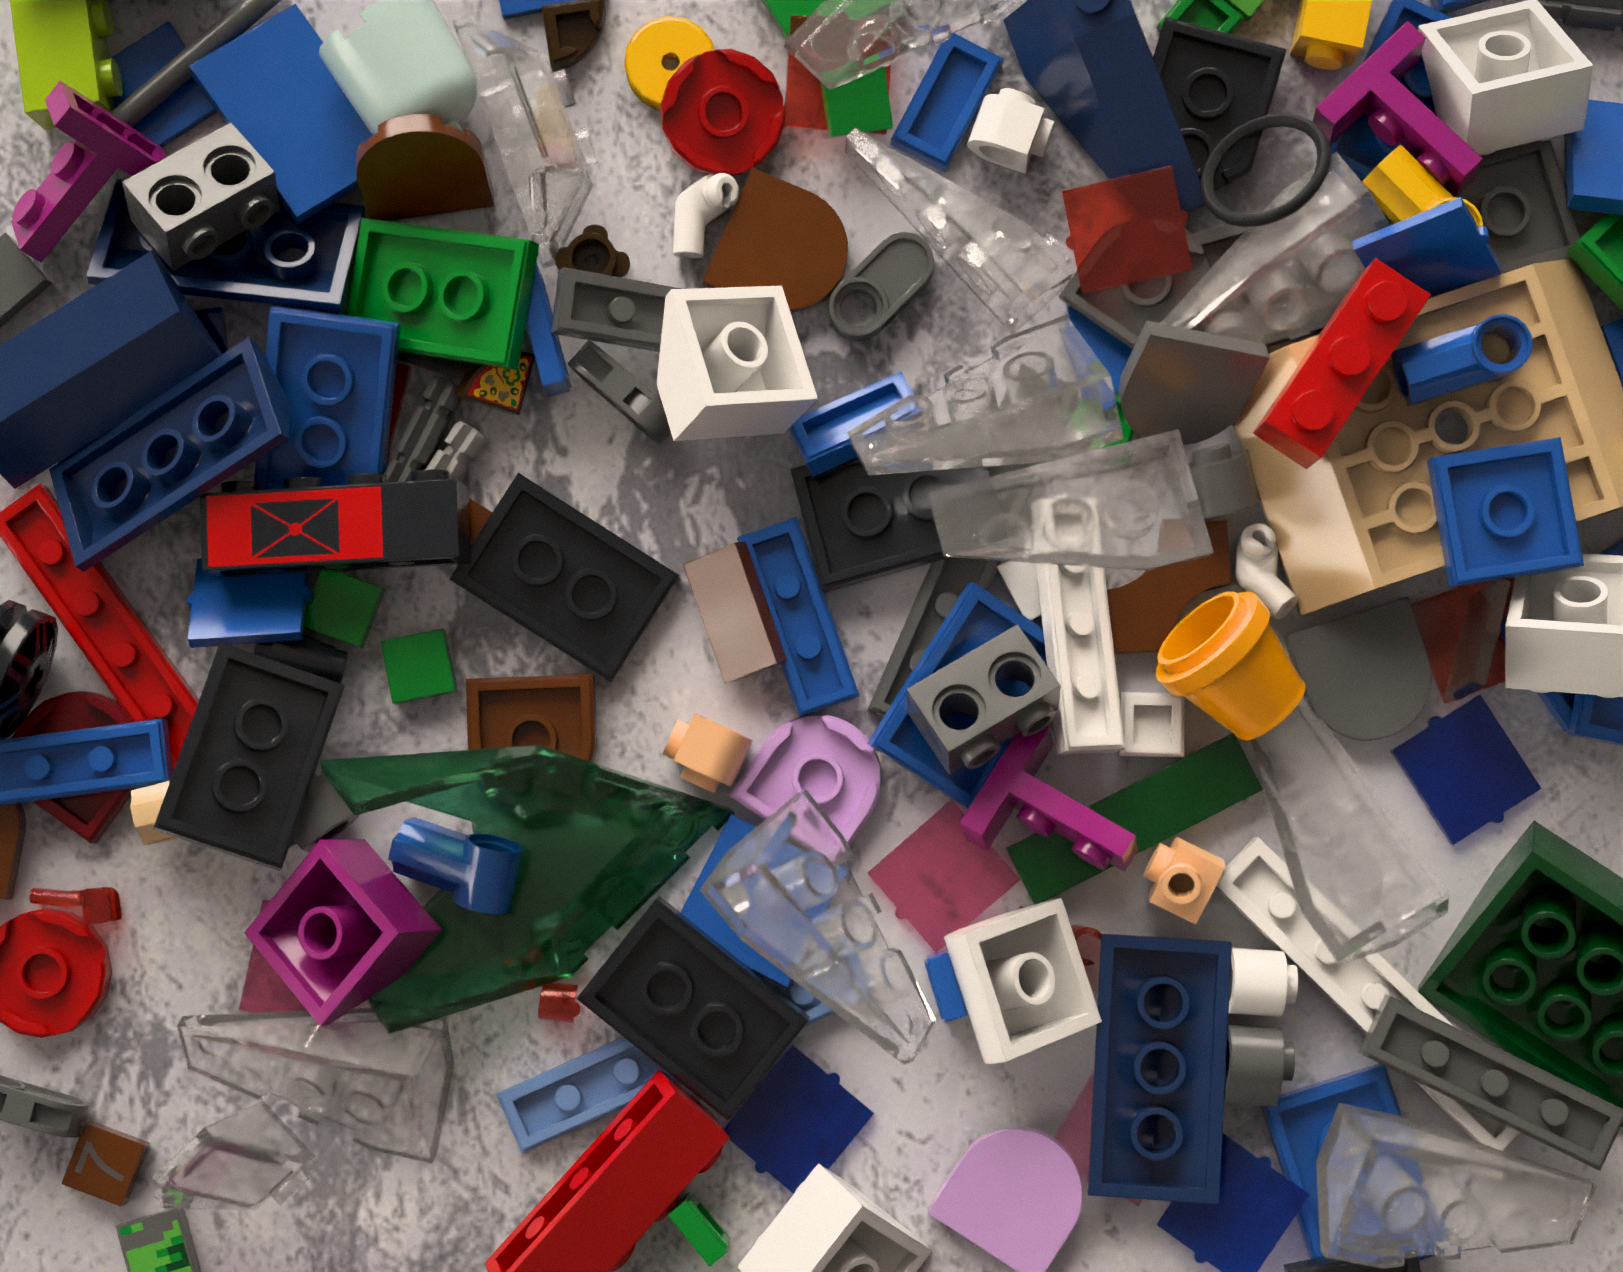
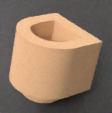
(707, 752)
(1183, 878)

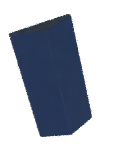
(268, 265)
(95, 366)
(170, 452)
(1159, 1068)

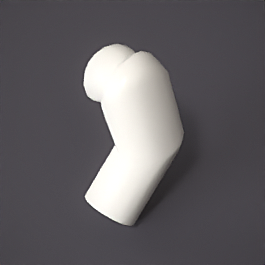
(697, 208)
(1259, 567)

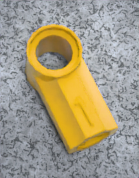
(1407, 189)

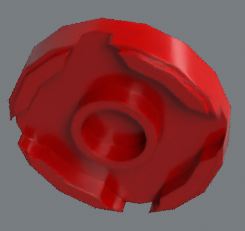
(722, 112)
(51, 972)

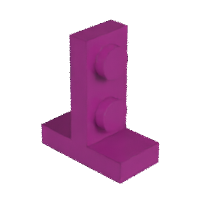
(1397, 114)
(78, 169)
(1043, 807)

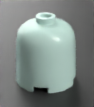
(402, 64)

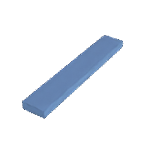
(599, 1083)

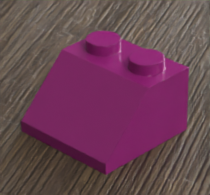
(341, 928)

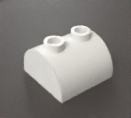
(1022, 980)

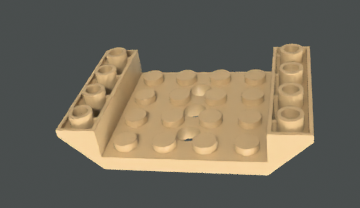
(1369, 504)

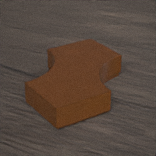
(1150, 605)

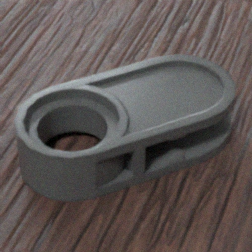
(888, 275)
(621, 390)
(41, 1108)

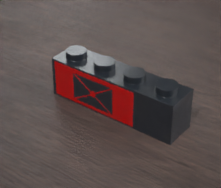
(335, 526)

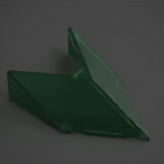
(588, 862)

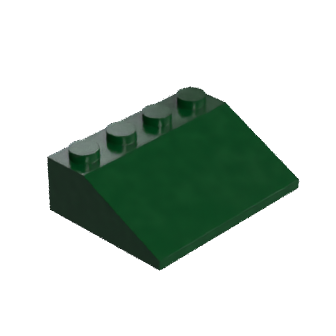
(1542, 963)

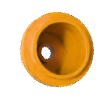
(1231, 665)

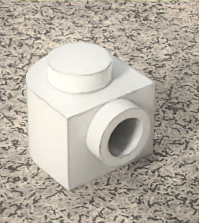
(1010, 130)
(1261, 982)

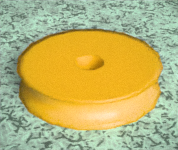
(654, 44)

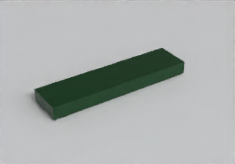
(1148, 808)

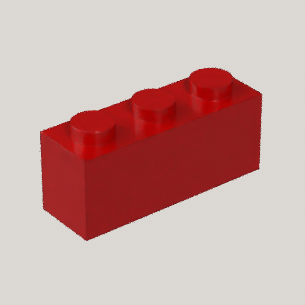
(1341, 364)

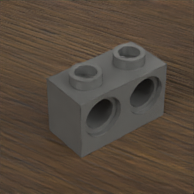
(202, 196)
(972, 688)

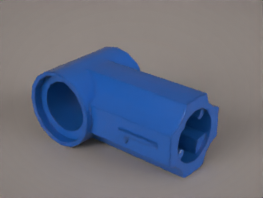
(1457, 359)
(473, 867)

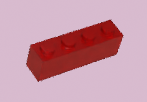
(617, 1185)

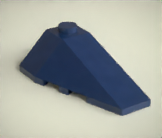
(1104, 86)

